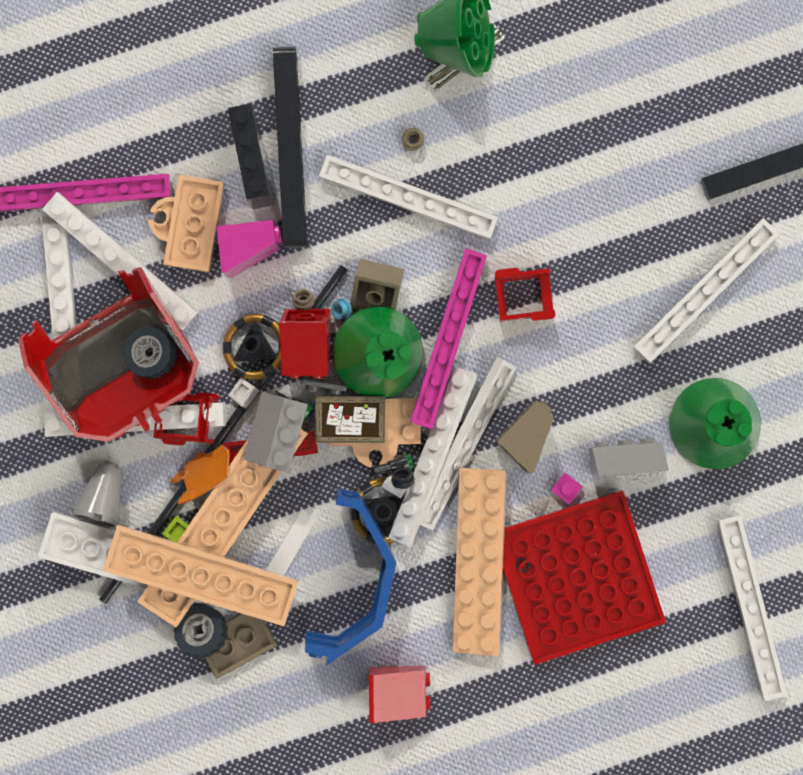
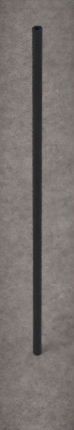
(223, 434)

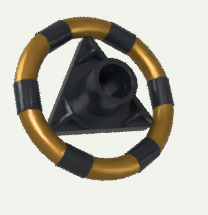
(253, 347)
(382, 509)

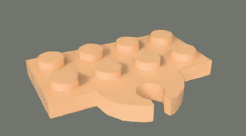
(190, 222)
(397, 431)

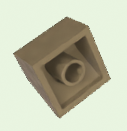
(376, 285)

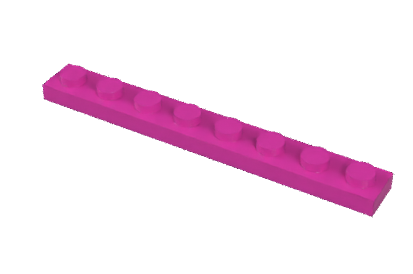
(86, 192)
(448, 339)

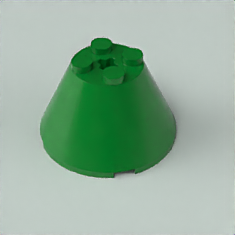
(458, 35)
(360, 349)
(715, 423)

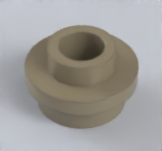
(412, 132)
(303, 299)

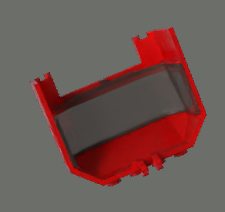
(86, 372)

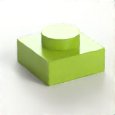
(175, 529)

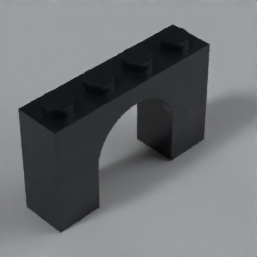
(252, 168)

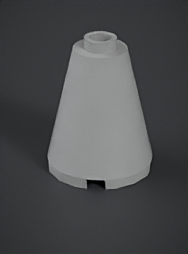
(101, 496)

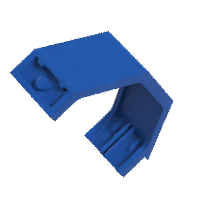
(336, 645)

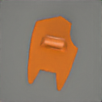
(203, 473)

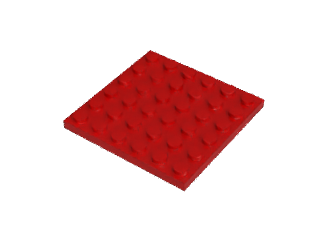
(582, 578)

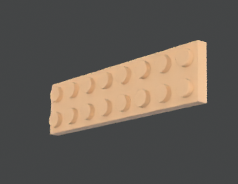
(479, 561)
(200, 575)

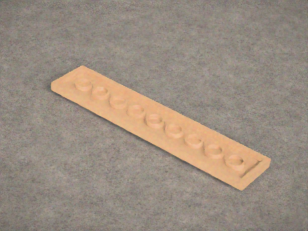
(218, 525)

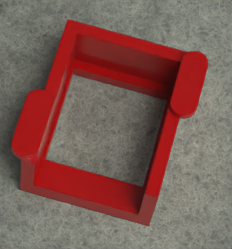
(514, 274)
(202, 428)

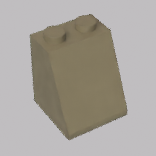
(527, 435)

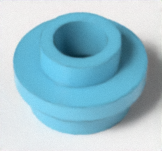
(341, 309)

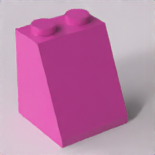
(246, 245)

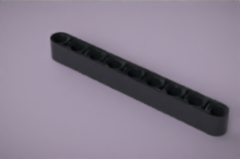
(289, 147)

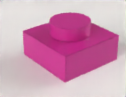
(566, 488)

